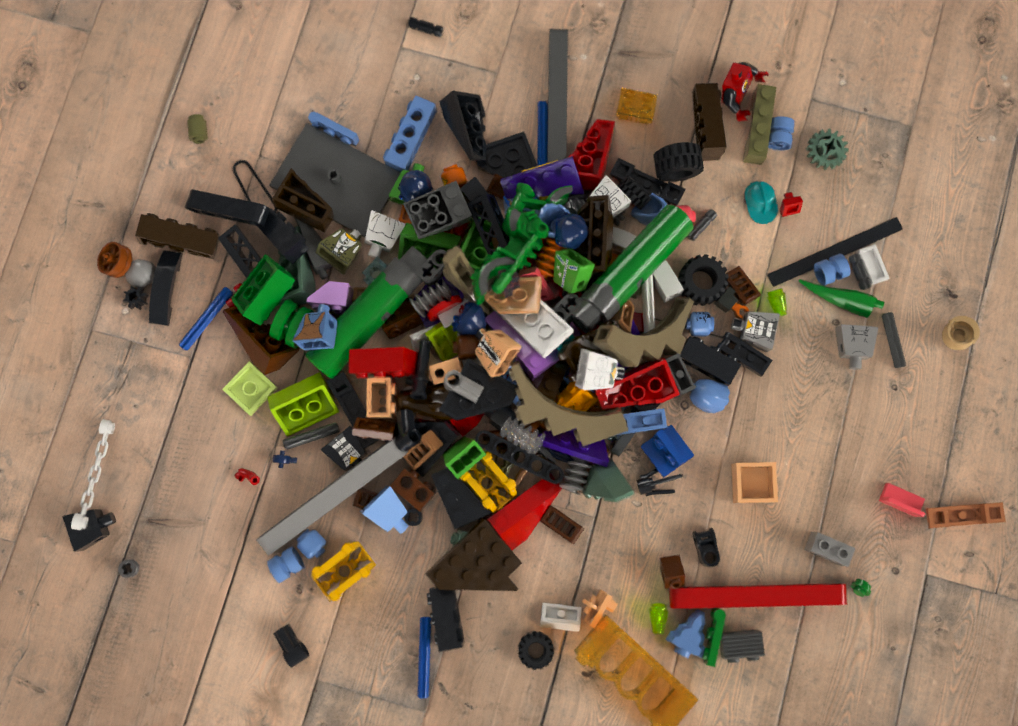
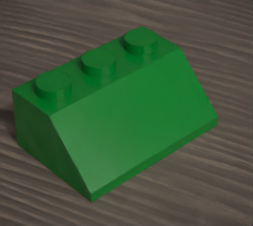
(262, 290)

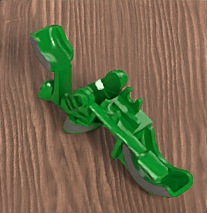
(525, 238)

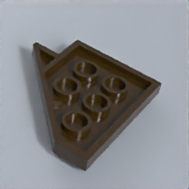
(476, 563)

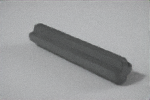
(893, 340)
(311, 435)

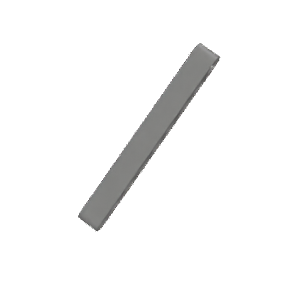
(330, 497)

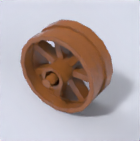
(114, 259)

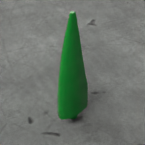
(849, 300)

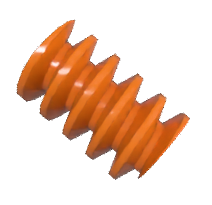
(548, 259)

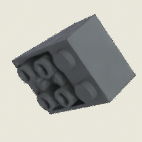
(438, 210)

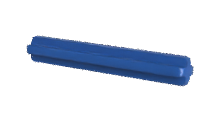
(542, 133)
(205, 318)
(424, 657)

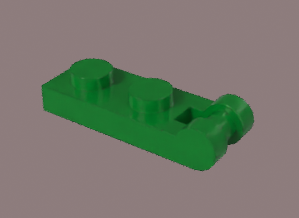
(714, 636)

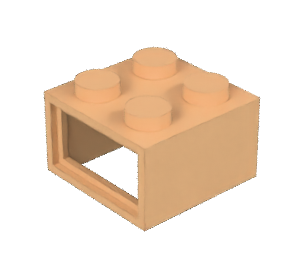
(374, 386)
(754, 482)

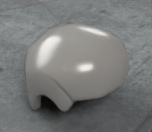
(140, 273)

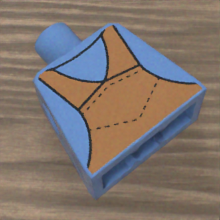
(317, 330)

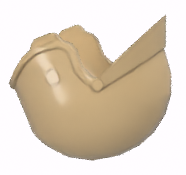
(960, 333)

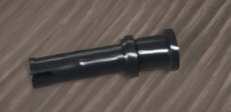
(420, 378)

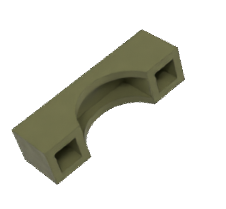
(762, 112)

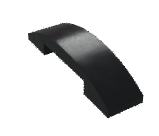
(668, 191)
(163, 287)
(349, 402)

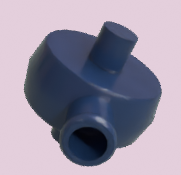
(283, 459)

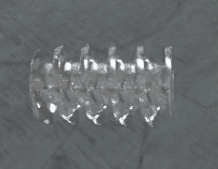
(522, 436)

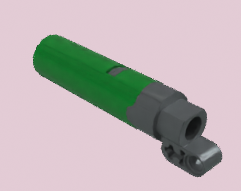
(627, 272)
(375, 306)

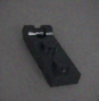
(745, 354)

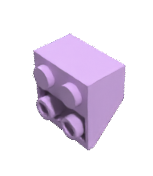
(333, 294)

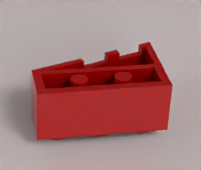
(382, 362)

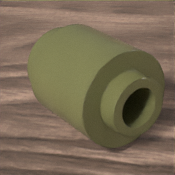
(197, 129)

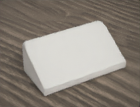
(561, 617)

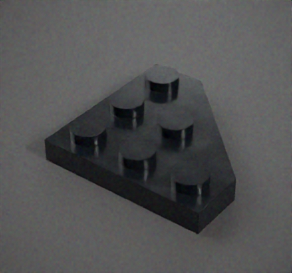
(508, 156)
(495, 394)
(443, 431)

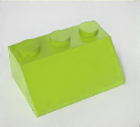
(303, 404)

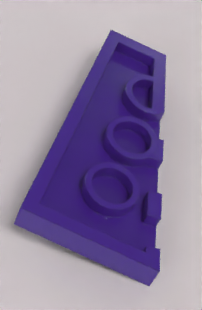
(545, 179)

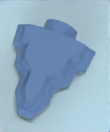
(689, 635)

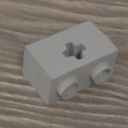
(829, 549)

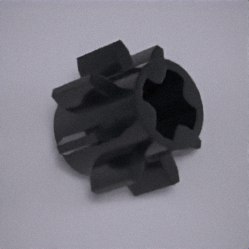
(131, 294)

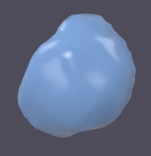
(649, 211)
(550, 214)
(710, 395)

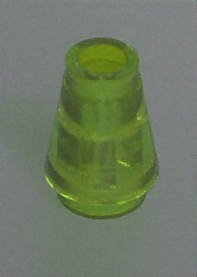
(777, 300)
(658, 617)

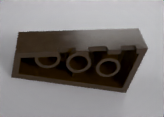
(709, 121)
(177, 236)

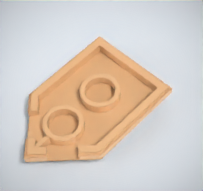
(524, 299)

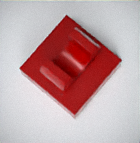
(790, 205)

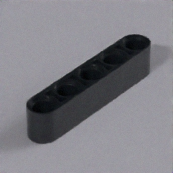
(227, 208)
(528, 459)

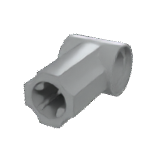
(465, 387)

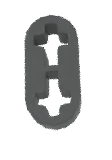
(622, 443)

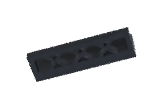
(494, 216)
(235, 252)

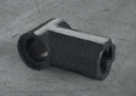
(408, 435)
(293, 649)

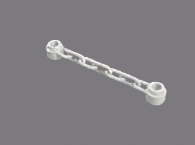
(79, 520)

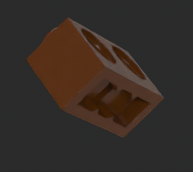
(410, 493)

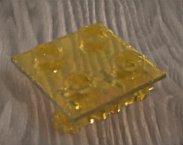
(636, 105)

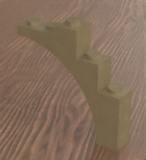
(459, 273)
(664, 338)
(589, 425)

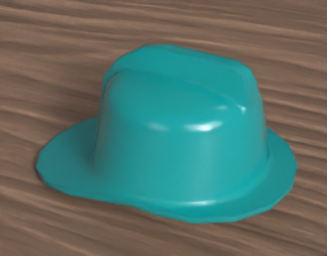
(761, 202)

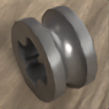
(122, 570)

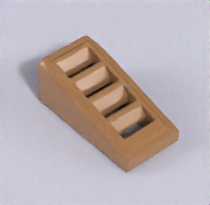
(431, 442)

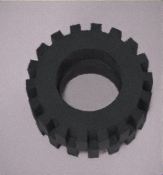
(678, 162)
(713, 269)

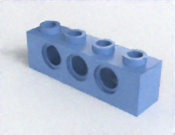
(417, 107)

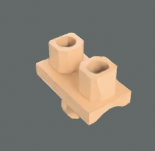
(597, 606)

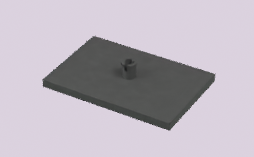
(340, 176)

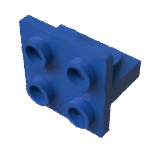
(667, 450)

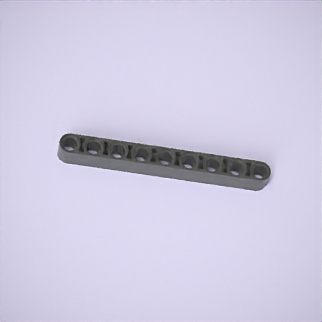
(557, 94)

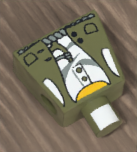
(340, 249)

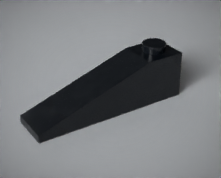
(465, 117)

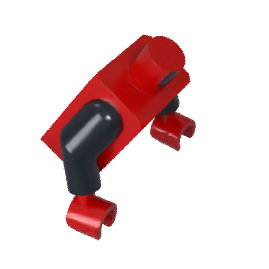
(737, 84)

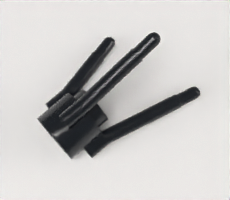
(647, 484)

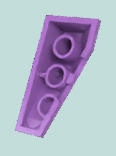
(528, 357)

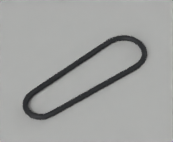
(241, 185)

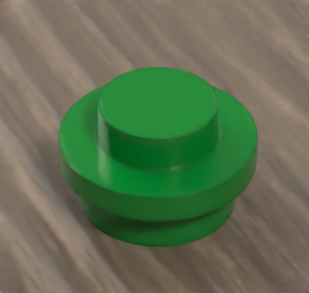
(861, 588)

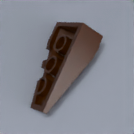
(262, 349)

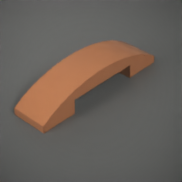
(965, 515)

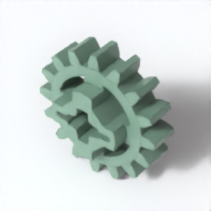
(836, 149)

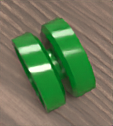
(287, 322)

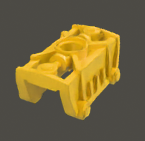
(498, 479)
(334, 564)

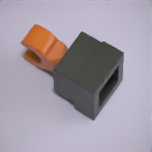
(728, 301)

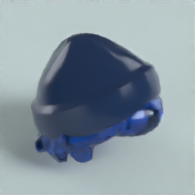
(414, 184)
(570, 231)
(469, 320)

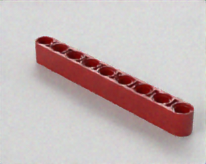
(758, 596)

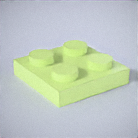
(250, 388)

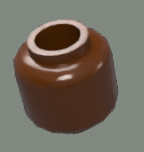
(465, 347)

